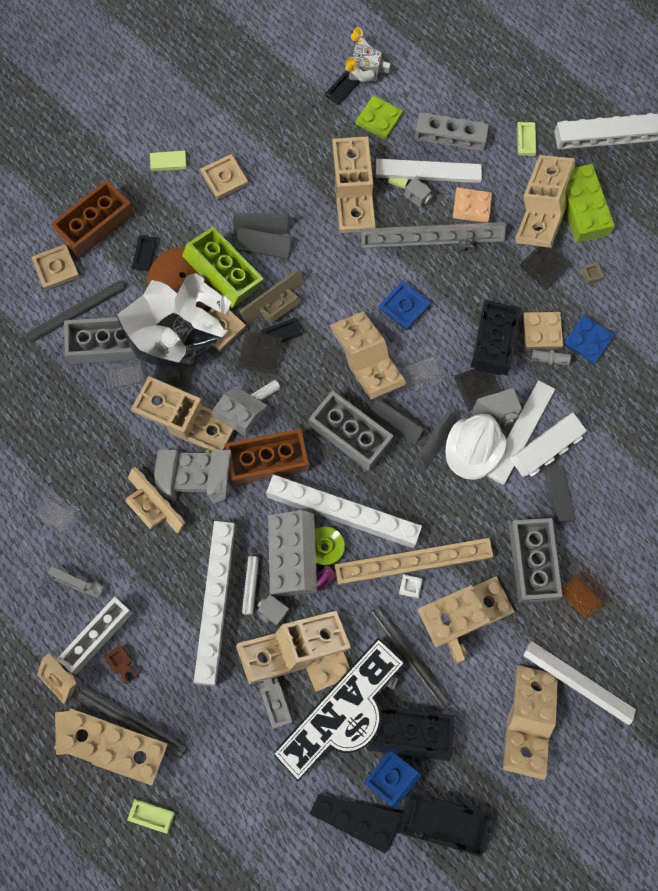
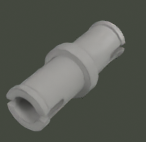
(551, 357)

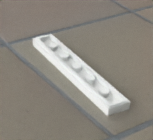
(428, 170)
(522, 429)
(580, 682)

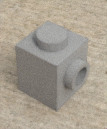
(272, 610)

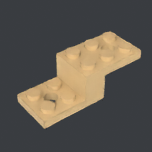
(353, 184)
(545, 201)
(367, 355)
(182, 415)
(465, 611)
(293, 647)
(530, 722)
(111, 746)

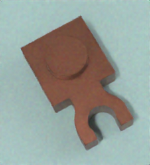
(119, 662)

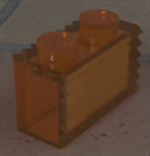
(581, 597)

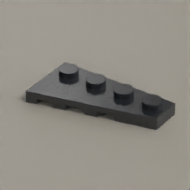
(363, 822)

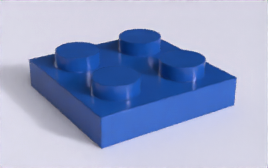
(404, 305)
(588, 339)
(392, 779)

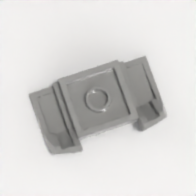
(192, 473)

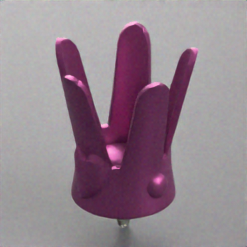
(325, 576)

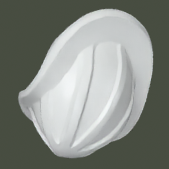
(475, 446)

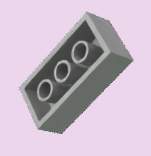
(95, 341)
(350, 430)
(292, 553)
(535, 560)

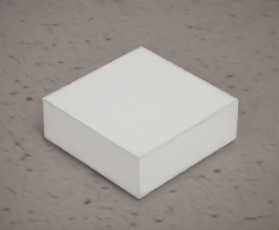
(410, 586)

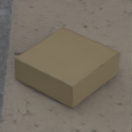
(592, 273)

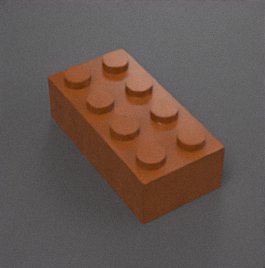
(92, 218)
(267, 456)

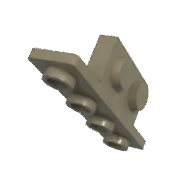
(275, 300)

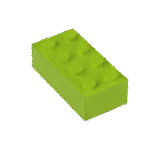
(586, 206)
(222, 266)

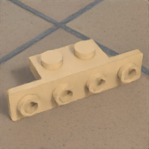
(150, 504)

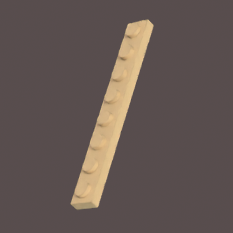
(413, 561)

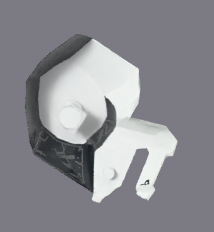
(169, 327)

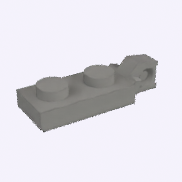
(78, 582)
(275, 703)

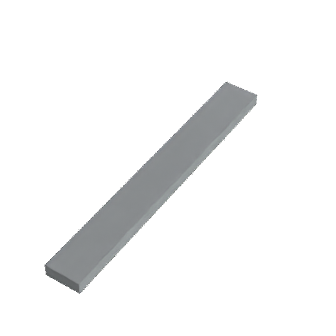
(432, 234)

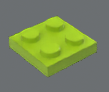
(379, 117)

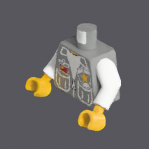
(365, 60)

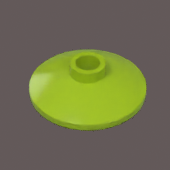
(335, 542)

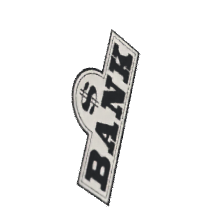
(345, 716)

